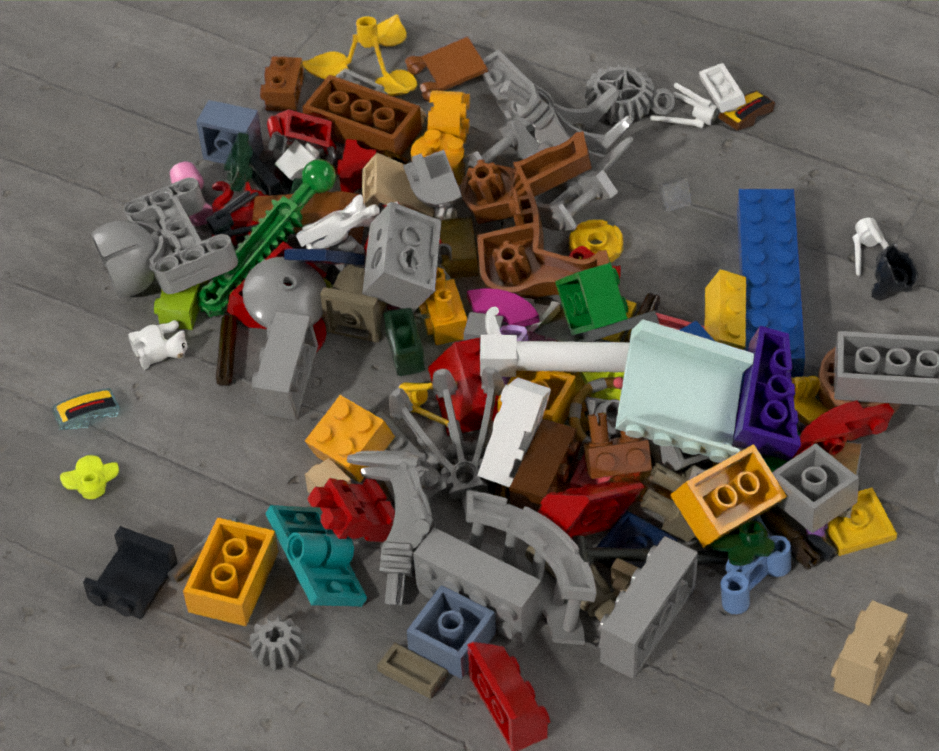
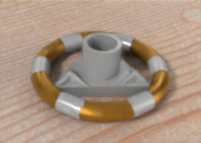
(594, 406)

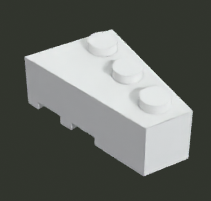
(513, 430)

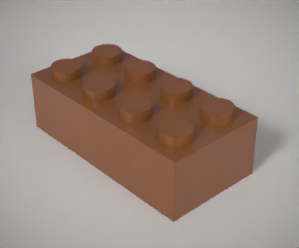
(365, 115)

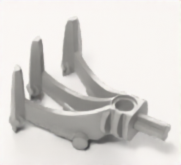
(554, 122)
(445, 386)
(412, 512)

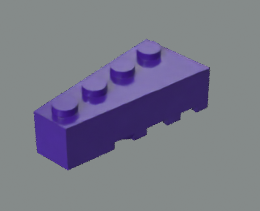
(766, 398)

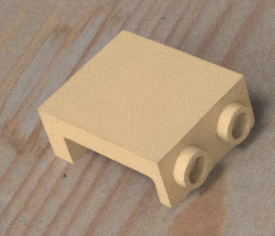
(387, 182)

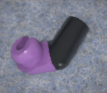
(819, 545)

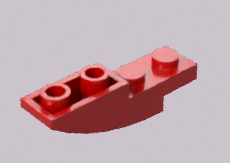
(844, 423)

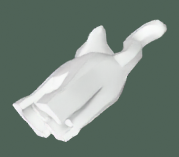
(336, 225)

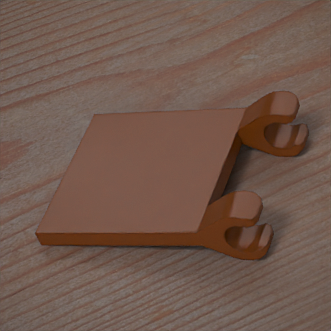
(448, 66)

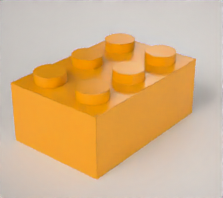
(728, 495)
(231, 571)

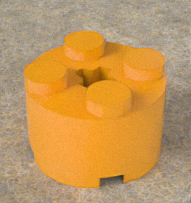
(450, 113)
(435, 141)

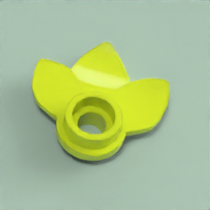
(90, 476)

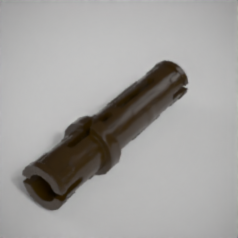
(799, 547)

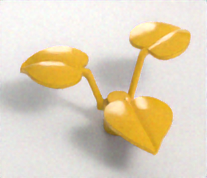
(369, 35)

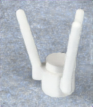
(703, 109)
(869, 235)

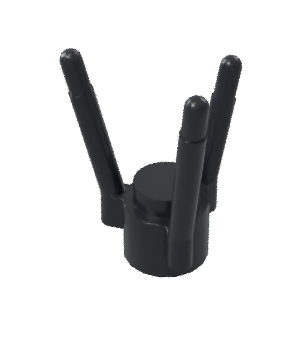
(222, 221)

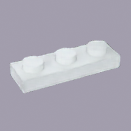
(722, 88)

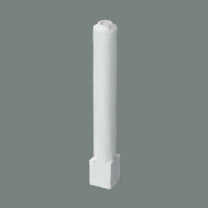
(510, 355)

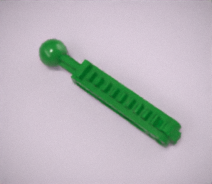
(278, 223)

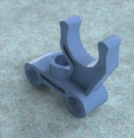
(741, 579)

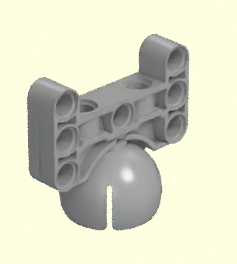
(162, 243)

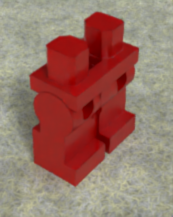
(354, 509)

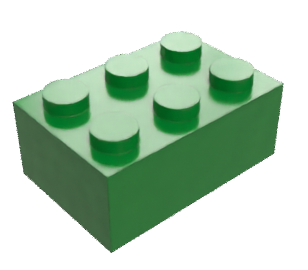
(592, 298)

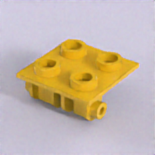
(805, 403)

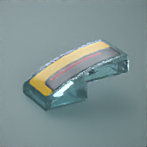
(79, 409)

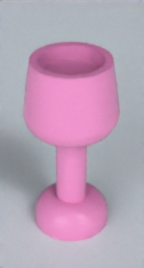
(188, 170)

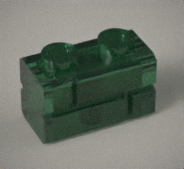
(404, 342)

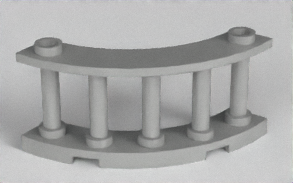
(585, 186)
(574, 577)

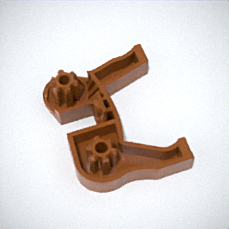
(516, 256)

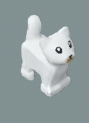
(153, 347)

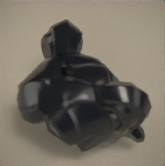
(893, 272)

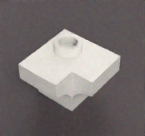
(296, 158)

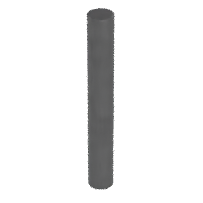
(191, 559)

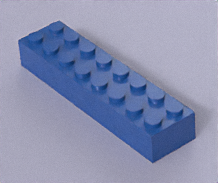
(771, 266)

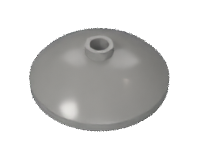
(266, 292)

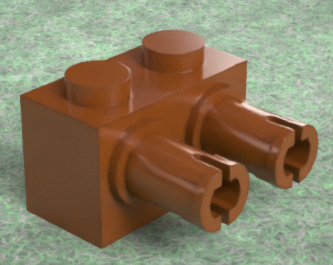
(614, 456)

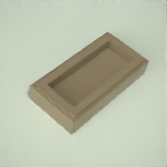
(412, 670)

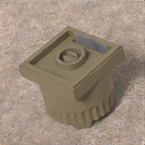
(348, 310)

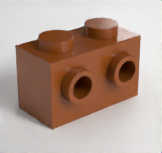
(282, 83)

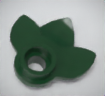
(746, 543)

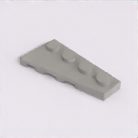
(499, 71)

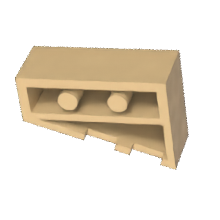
(868, 652)

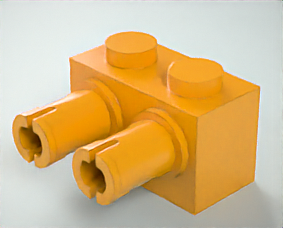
(444, 311)

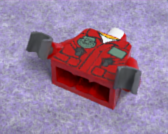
(293, 126)

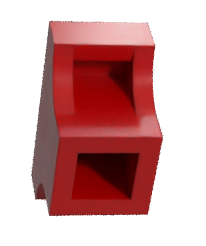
(352, 165)

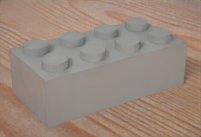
(887, 368)
(481, 578)
(647, 607)

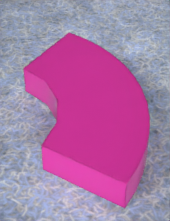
(511, 306)

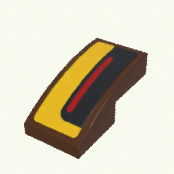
(745, 116)

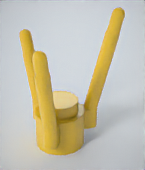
(418, 395)

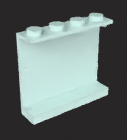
(681, 390)

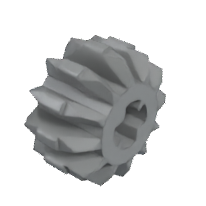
(276, 642)

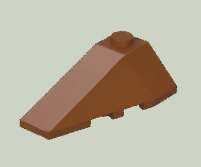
(316, 208)

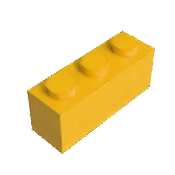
(726, 309)

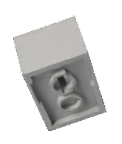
(402, 257)

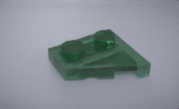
(238, 163)

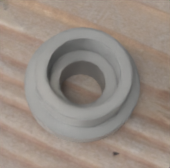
(669, 101)

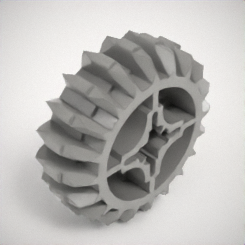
(634, 92)

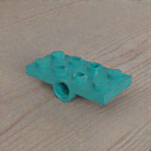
(317, 556)

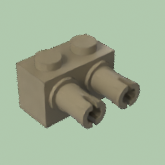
(673, 518)

